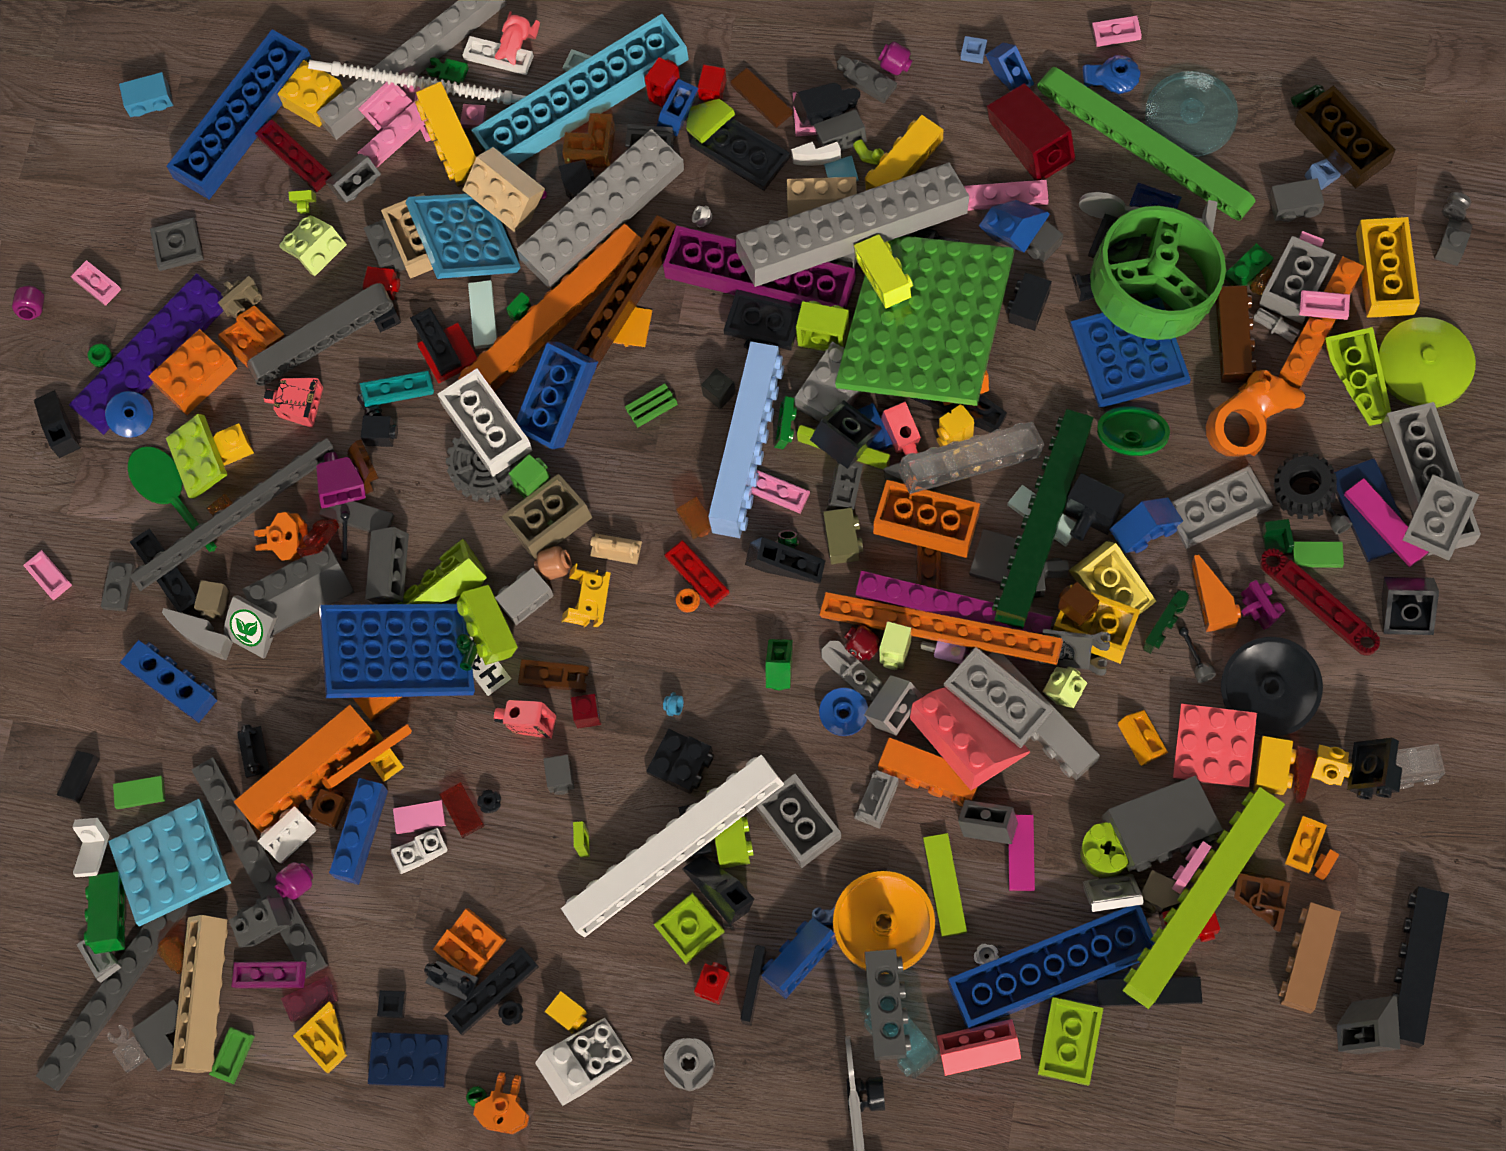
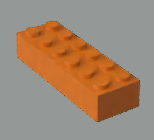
(306, 768)

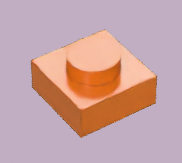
(1325, 863)

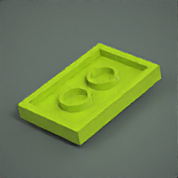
(196, 456)
(1070, 1041)

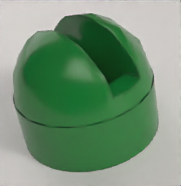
(475, 1090)

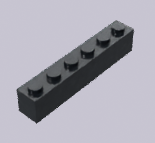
(1419, 962)

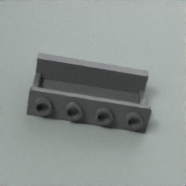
(1163, 823)

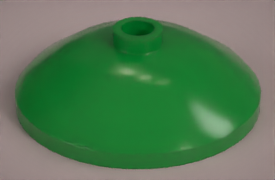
(1133, 431)

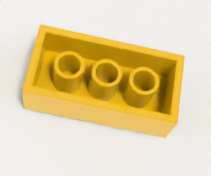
(446, 129)
(1389, 267)

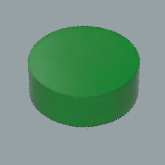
(100, 355)

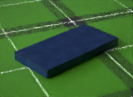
(1368, 538)

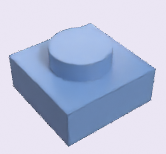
(973, 49)

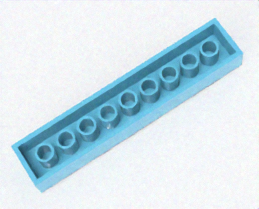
(582, 90)

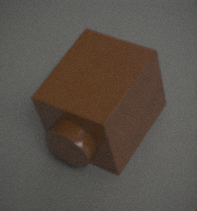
(1078, 603)

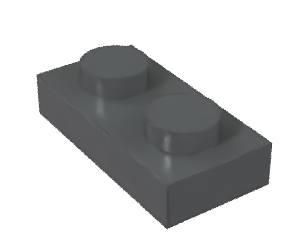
(117, 587)

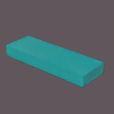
(396, 388)

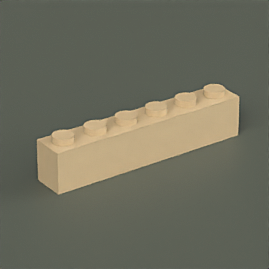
(199, 994)

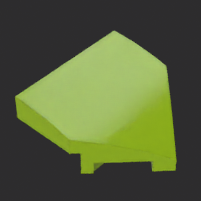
(708, 118)

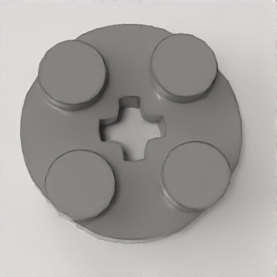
(689, 1079)

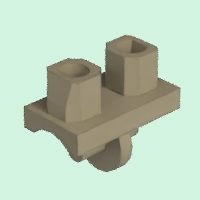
(237, 294)

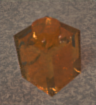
(694, 518)

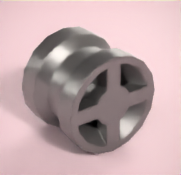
(1456, 206)

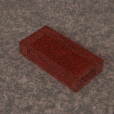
(461, 810)

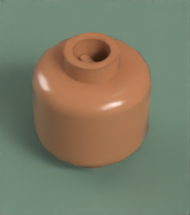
(553, 563)

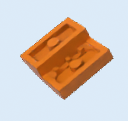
(250, 335)
(469, 943)

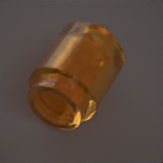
(172, 953)

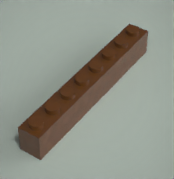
(626, 290)

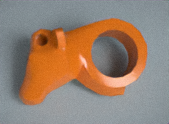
(1255, 401)

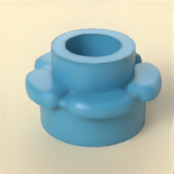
(673, 704)

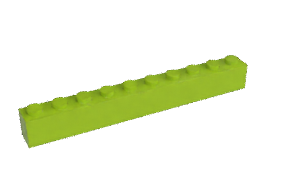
(1203, 898)

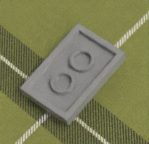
(1440, 517)

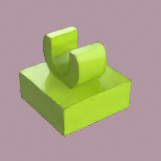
(302, 199)

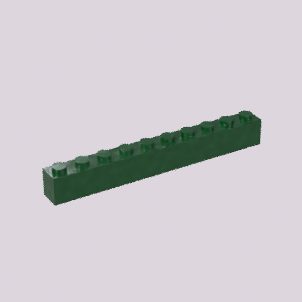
(1043, 520)

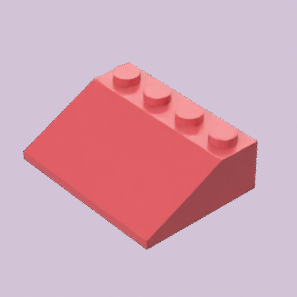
(964, 737)

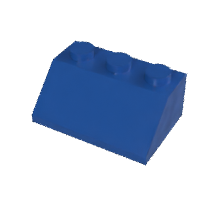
(798, 957)

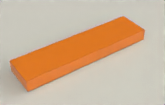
(367, 756)

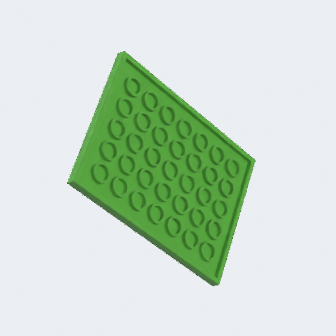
(941, 335)

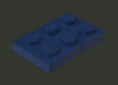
(408, 1060)

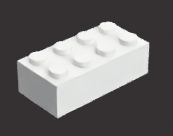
(485, 422)

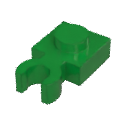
(450, 70)

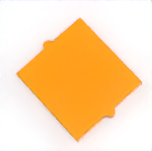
(635, 329)

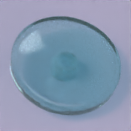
(1192, 112)

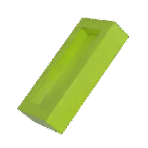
(581, 839)

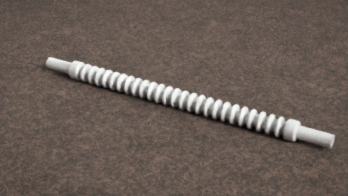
(336, 69)

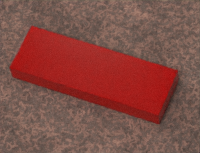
(696, 574)

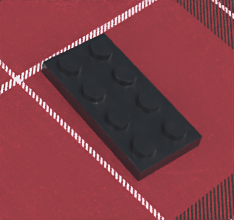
(744, 153)

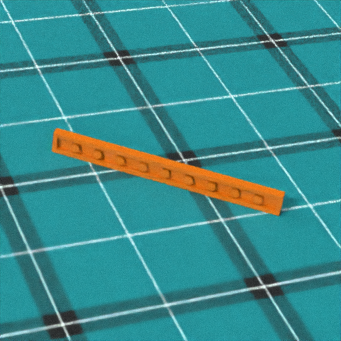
(943, 628)

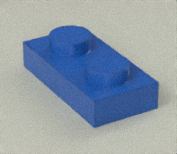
(882, 440)

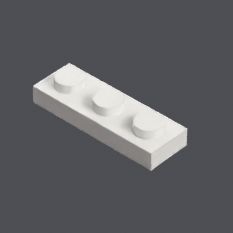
(484, 52)

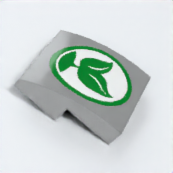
(249, 626)

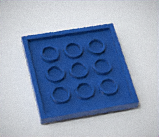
(1125, 364)

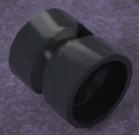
(875, 1093)

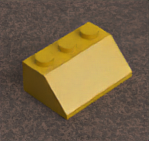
(1111, 618)

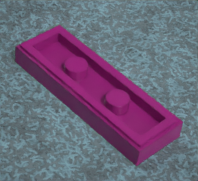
(269, 974)

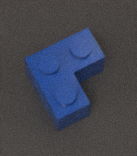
(1146, 522)

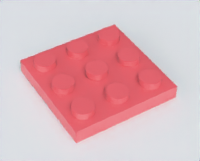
(1215, 745)

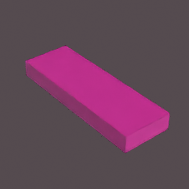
(1022, 856)

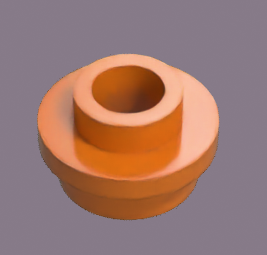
(687, 593)

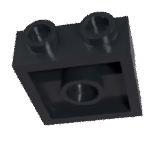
(681, 761)
(1375, 768)

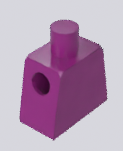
(338, 481)

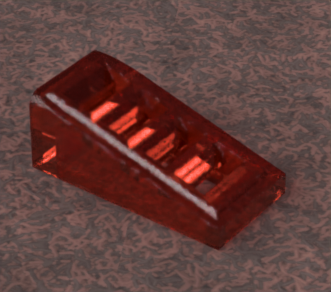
(1303, 770)

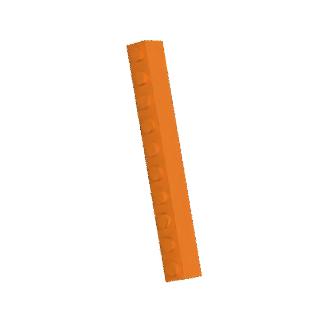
(556, 309)

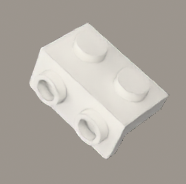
(287, 834)

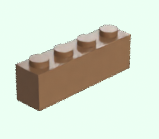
(1310, 957)

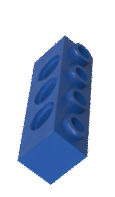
(195, 705)

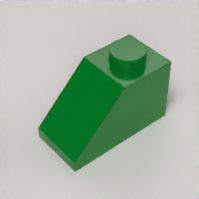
(779, 664)

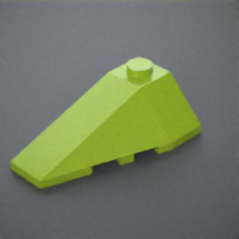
(1360, 370)
(455, 574)

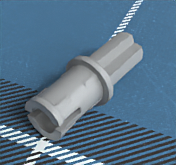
(1276, 325)

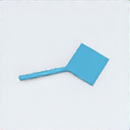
(841, 168)

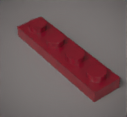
(293, 155)

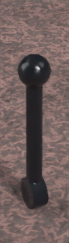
(344, 516)

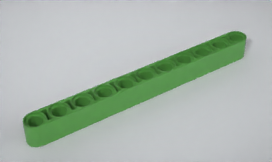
(1146, 143)

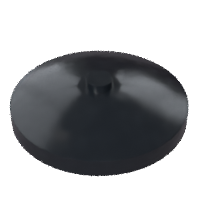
(1275, 682)

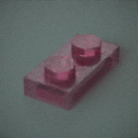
(309, 999)

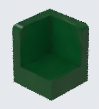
(1278, 536)

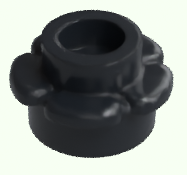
(489, 807)
(506, 1008)

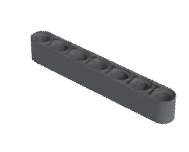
(319, 334)

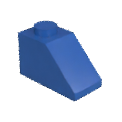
(1009, 66)
(677, 106)

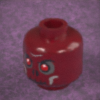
(861, 643)

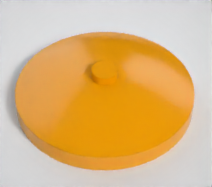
(884, 914)

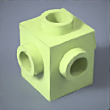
(1065, 686)

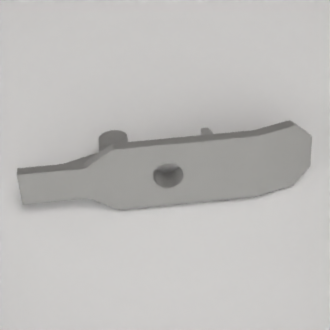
(849, 668)

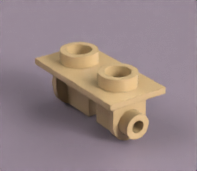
(615, 548)

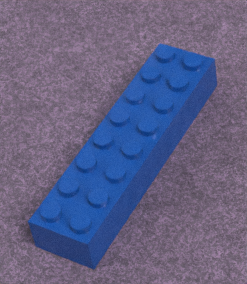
(237, 115)
(1051, 967)

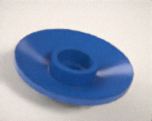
(129, 426)
(843, 700)

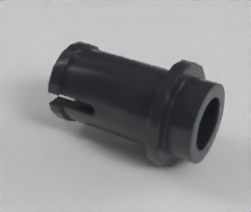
(370, 410)

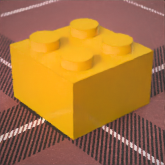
(309, 92)

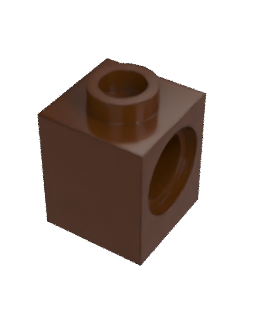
(332, 817)

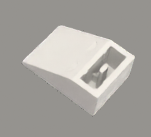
(582, 1061)

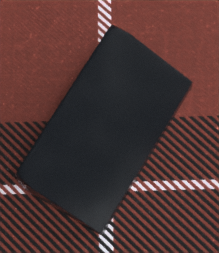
(78, 776)

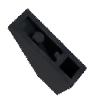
(784, 561)

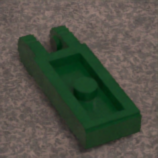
(1166, 621)

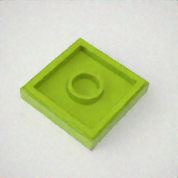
(689, 928)

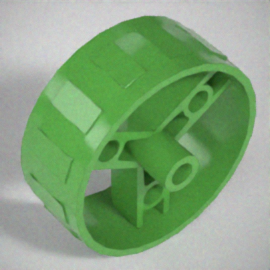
(1160, 277)

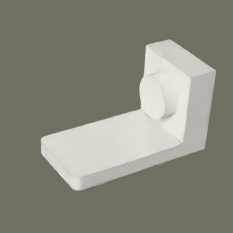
(93, 847)

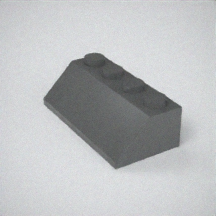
(300, 588)

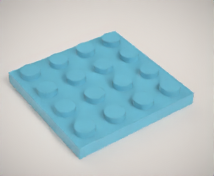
(169, 862)

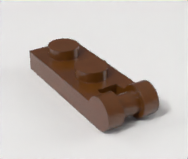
(552, 675)

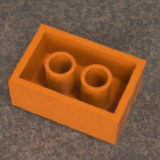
(193, 372)

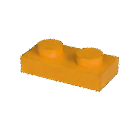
(1305, 844)

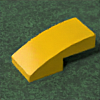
(386, 763)

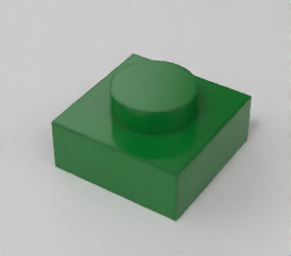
(519, 307)

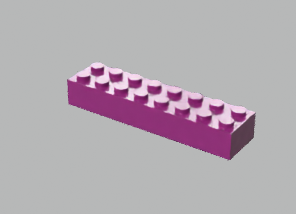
(715, 265)

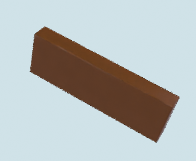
(761, 97)
(928, 567)

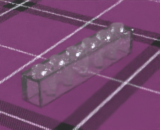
(970, 457)

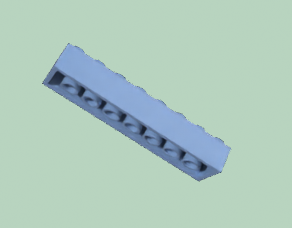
(745, 440)

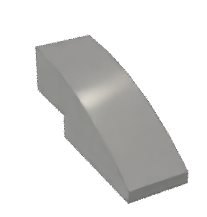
(199, 633)

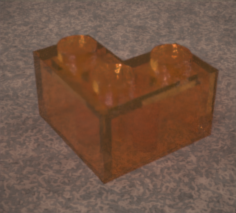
(593, 146)

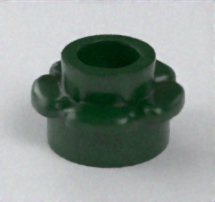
(788, 538)

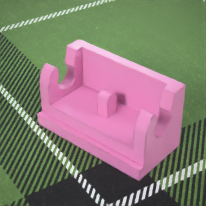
(385, 105)

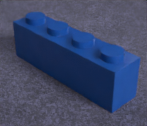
(358, 831)

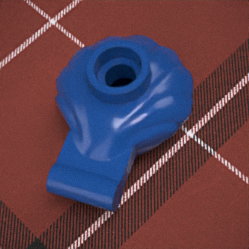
(1116, 74)

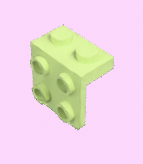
(313, 244)

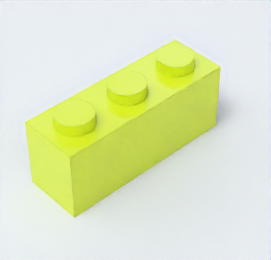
(883, 270)

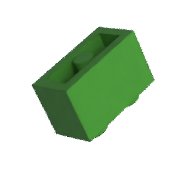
(529, 475)

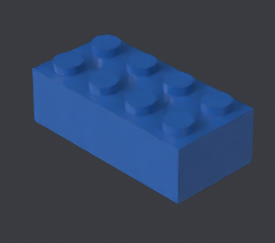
(555, 394)

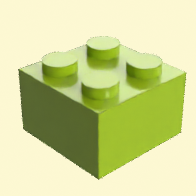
(822, 325)

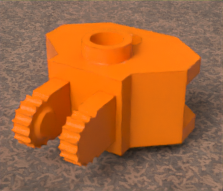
(283, 536)
(502, 1105)

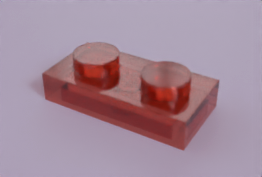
(317, 537)

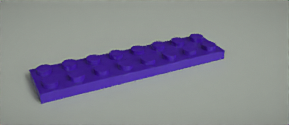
(173, 325)

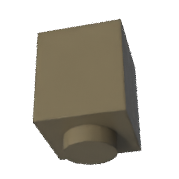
(211, 600)

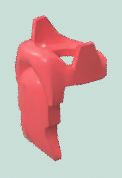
(514, 32)

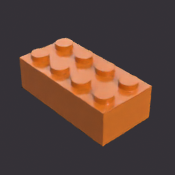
(926, 519)

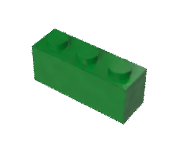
(105, 913)

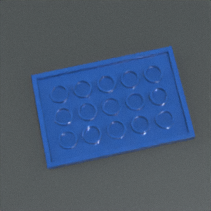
(393, 651)

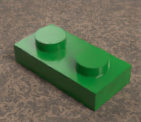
(1248, 266)
(786, 415)

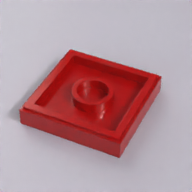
(461, 347)

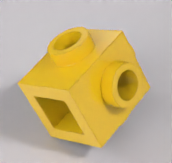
(1331, 765)

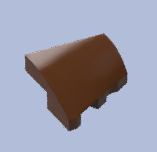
(363, 464)
(1264, 896)

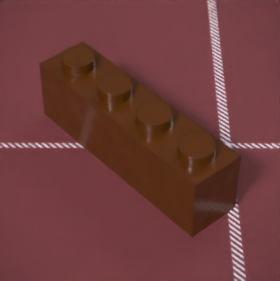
(1234, 334)

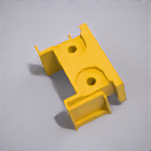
(591, 597)

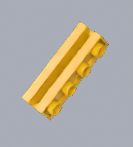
(907, 153)

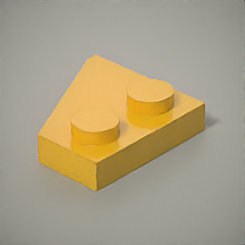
(323, 1038)

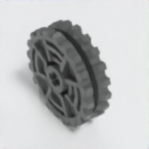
(474, 478)

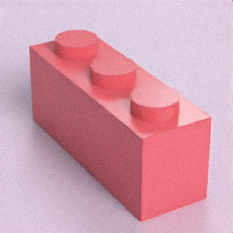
(978, 1047)

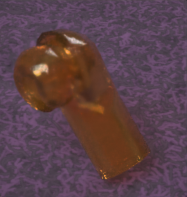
(1259, 282)

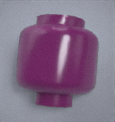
(895, 58)
(28, 302)
(293, 880)

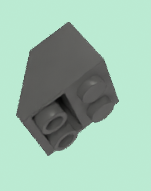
(1369, 1026)

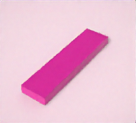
(1384, 521)

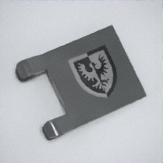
(1077, 650)

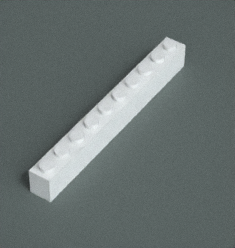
(672, 845)

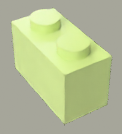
(895, 646)

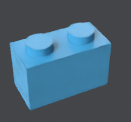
(146, 95)

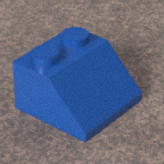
(1013, 223)

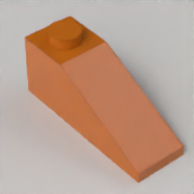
(1215, 600)

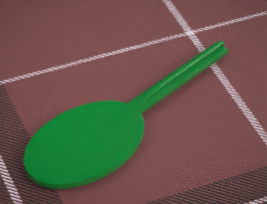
(159, 481)

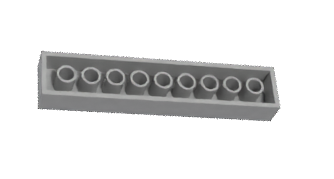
(837, 226)

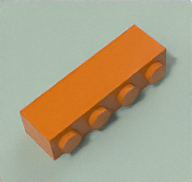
(924, 770)

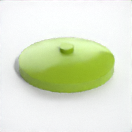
(1426, 362)

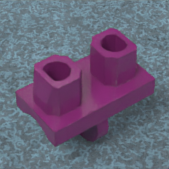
(1259, 606)

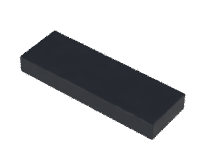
(436, 341)
(753, 985)

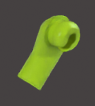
(866, 155)

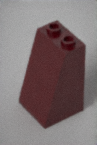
(1032, 132)

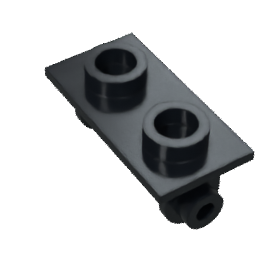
(253, 751)
(450, 979)

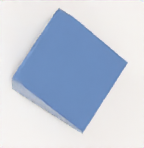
(1324, 172)

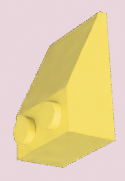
(1112, 576)

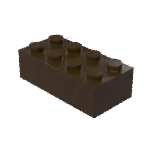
(1344, 136)

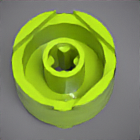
(1093, 852)

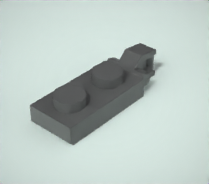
(866, 78)

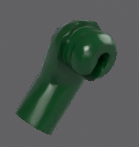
(1307, 95)
(468, 651)

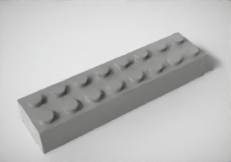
(600, 208)

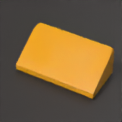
(1142, 737)

